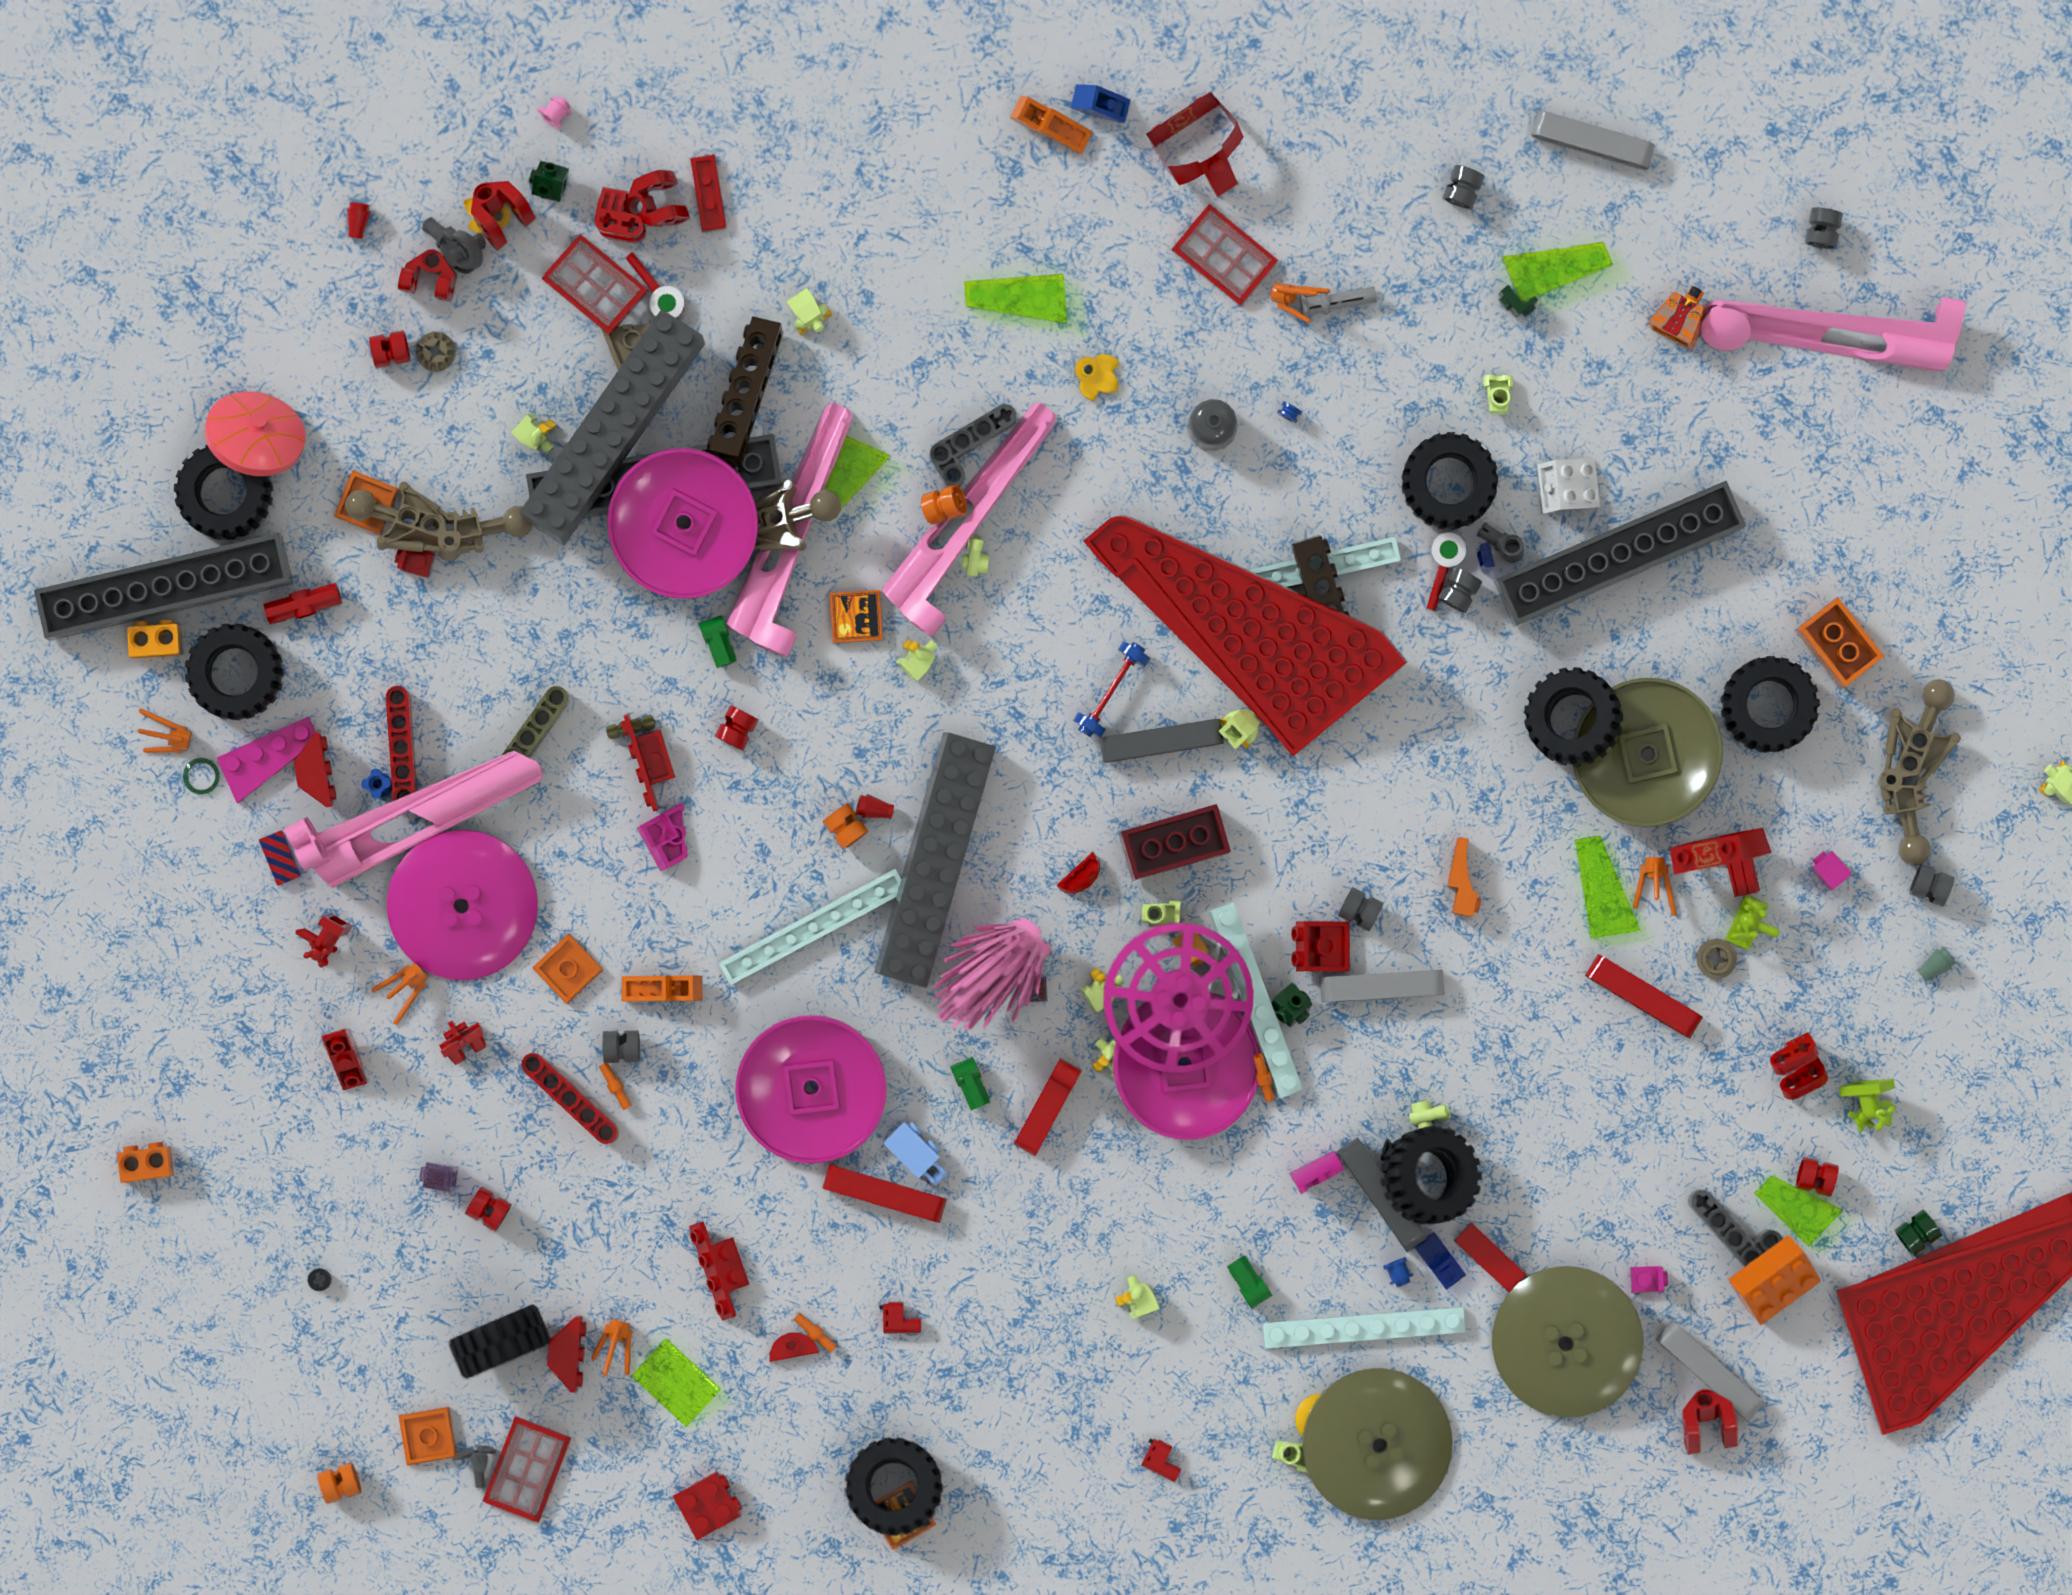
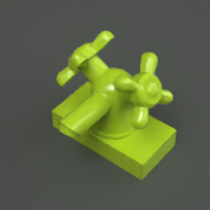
(1748, 922)
(1871, 1106)

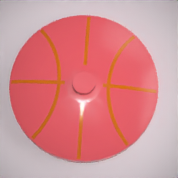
(254, 433)

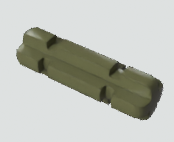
(647, 722)

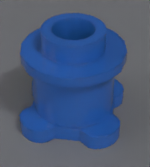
(372, 781)
(1398, 1272)

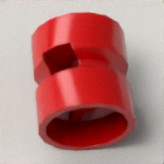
(398, 347)
(736, 727)
(1808, 1176)
(481, 1203)

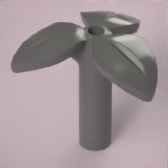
(479, 1460)

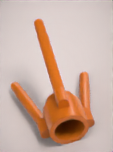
(1286, 293)
(177, 739)
(1656, 870)
(412, 977)
(617, 1331)

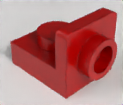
(415, 562)

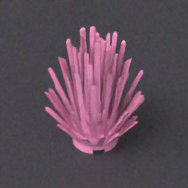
(1008, 957)

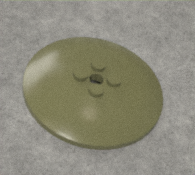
(1685, 762)
(1574, 1305)
(1342, 1435)

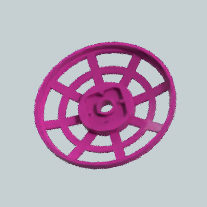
(1170, 984)

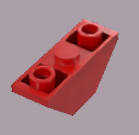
(313, 770)
(345, 1058)
(566, 1354)

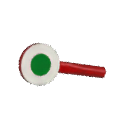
(664, 297)
(1447, 551)

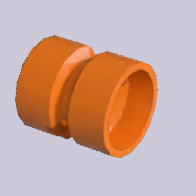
(944, 504)
(845, 826)
(330, 1483)

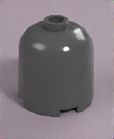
(1212, 425)

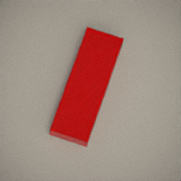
(708, 193)
(1490, 1257)

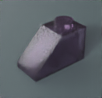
(439, 1176)

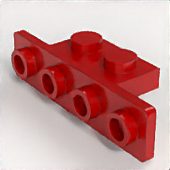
(651, 757)
(721, 1267)

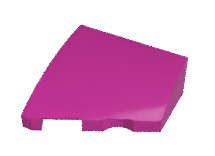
(665, 837)
(1316, 1171)

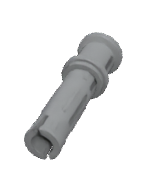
(1325, 302)

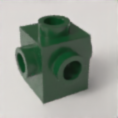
(549, 181)
(1291, 1005)

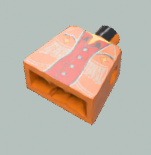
(1680, 318)

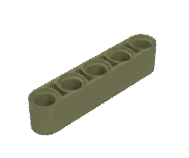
(531, 724)

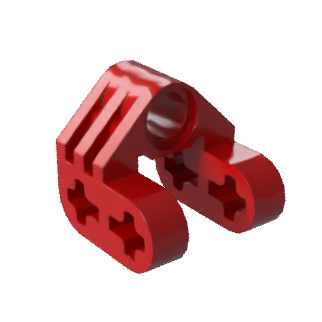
(639, 191)
(489, 199)
(611, 208)
(445, 283)
(1799, 1055)
(1695, 1413)

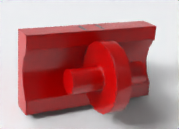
(460, 1036)

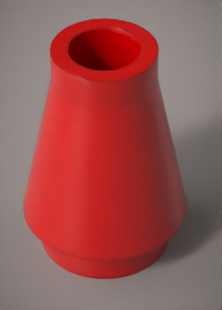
(357, 219)
(872, 807)

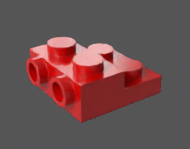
(1321, 946)
(708, 1505)

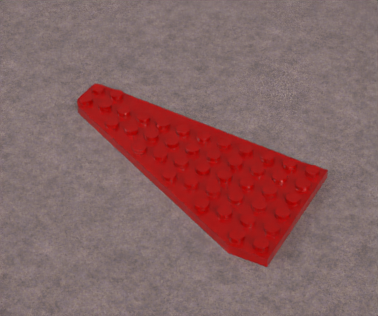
(1269, 645)
(1949, 1310)

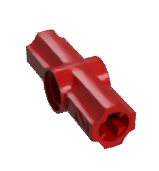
(302, 603)

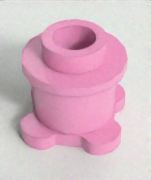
(555, 111)

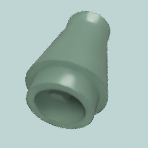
(1936, 964)

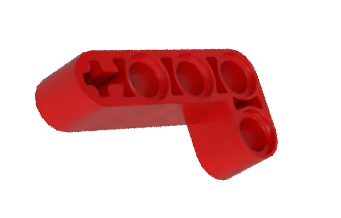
(1047, 1107)

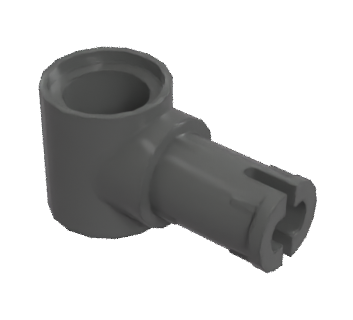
(1501, 542)

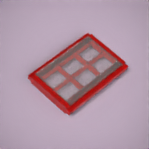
(1224, 255)
(594, 284)
(527, 1469)

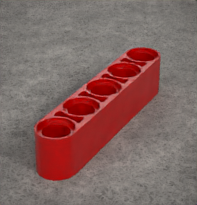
(396, 735)
(1644, 996)
(558, 1093)
(884, 1193)

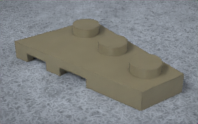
(623, 341)

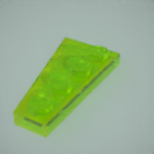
(1547, 270)
(1027, 296)
(1604, 897)

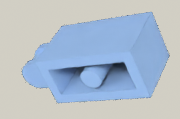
(915, 1152)

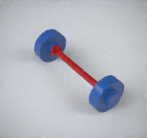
(1133, 654)

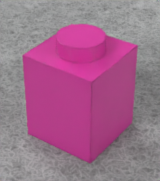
(1830, 869)

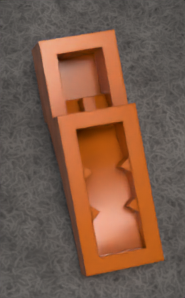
(1051, 124)
(1465, 899)
(662, 988)

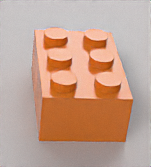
(1839, 643)
(1774, 1280)

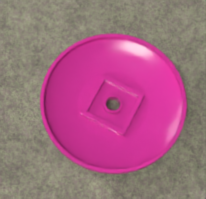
(677, 559)
(468, 868)
(1190, 1102)
(802, 1123)

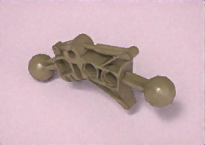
(779, 503)
(425, 513)
(1908, 798)

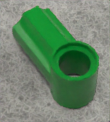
(716, 636)
(968, 1078)
(1252, 1286)

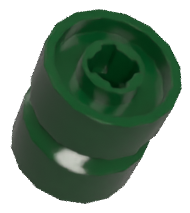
(1918, 1232)

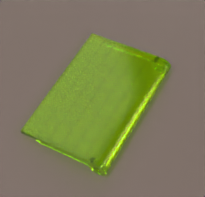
(676, 1382)

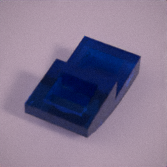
(1440, 1261)

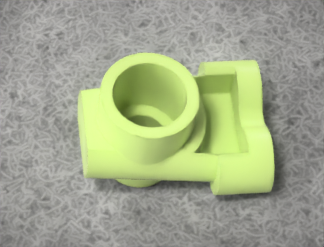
(1498, 388)
(975, 561)
(1168, 912)
(1424, 1114)
(1294, 1457)

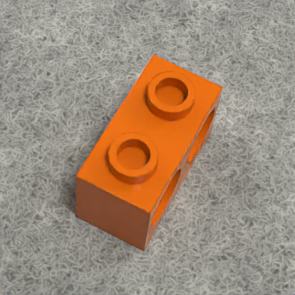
(145, 1169)

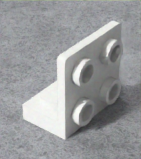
(1568, 485)

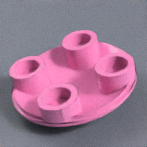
(1725, 328)

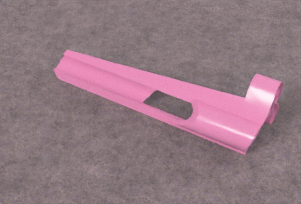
(1908, 341)
(925, 567)
(764, 591)
(350, 849)

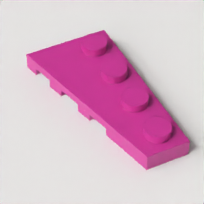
(261, 759)

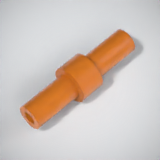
(1264, 1077)
(615, 1086)
(815, 1332)

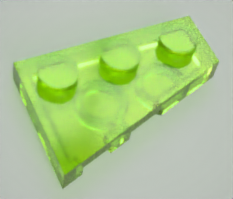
(854, 468)
(1797, 1209)

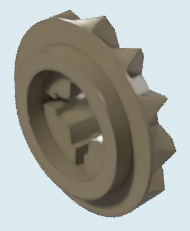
(440, 362)
(1725, 951)

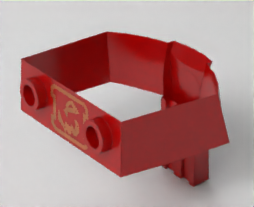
(1216, 168)
(1731, 849)

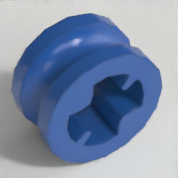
(1289, 412)

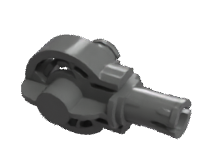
(448, 243)

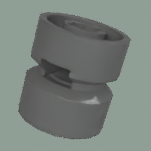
(1463, 187)
(1824, 219)
(1460, 589)
(1932, 885)
(1360, 909)
(621, 1046)

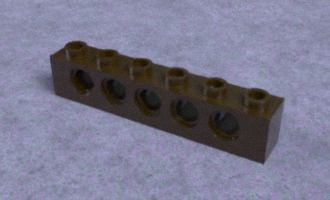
(758, 332)
(1303, 551)

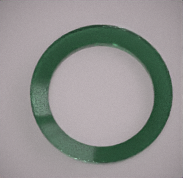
(190, 765)

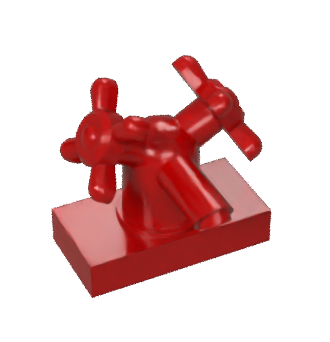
(325, 942)

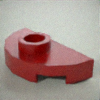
(1081, 876)
(792, 1345)

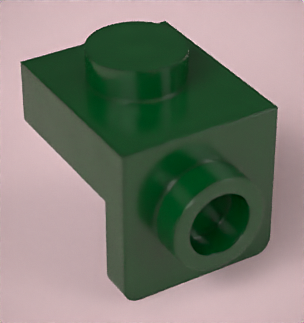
(1511, 302)

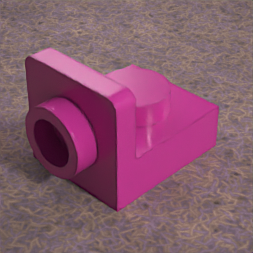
(1648, 1279)

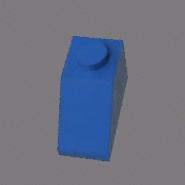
(1100, 103)

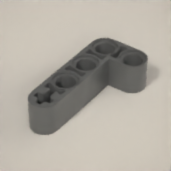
(975, 439)
(1729, 1226)

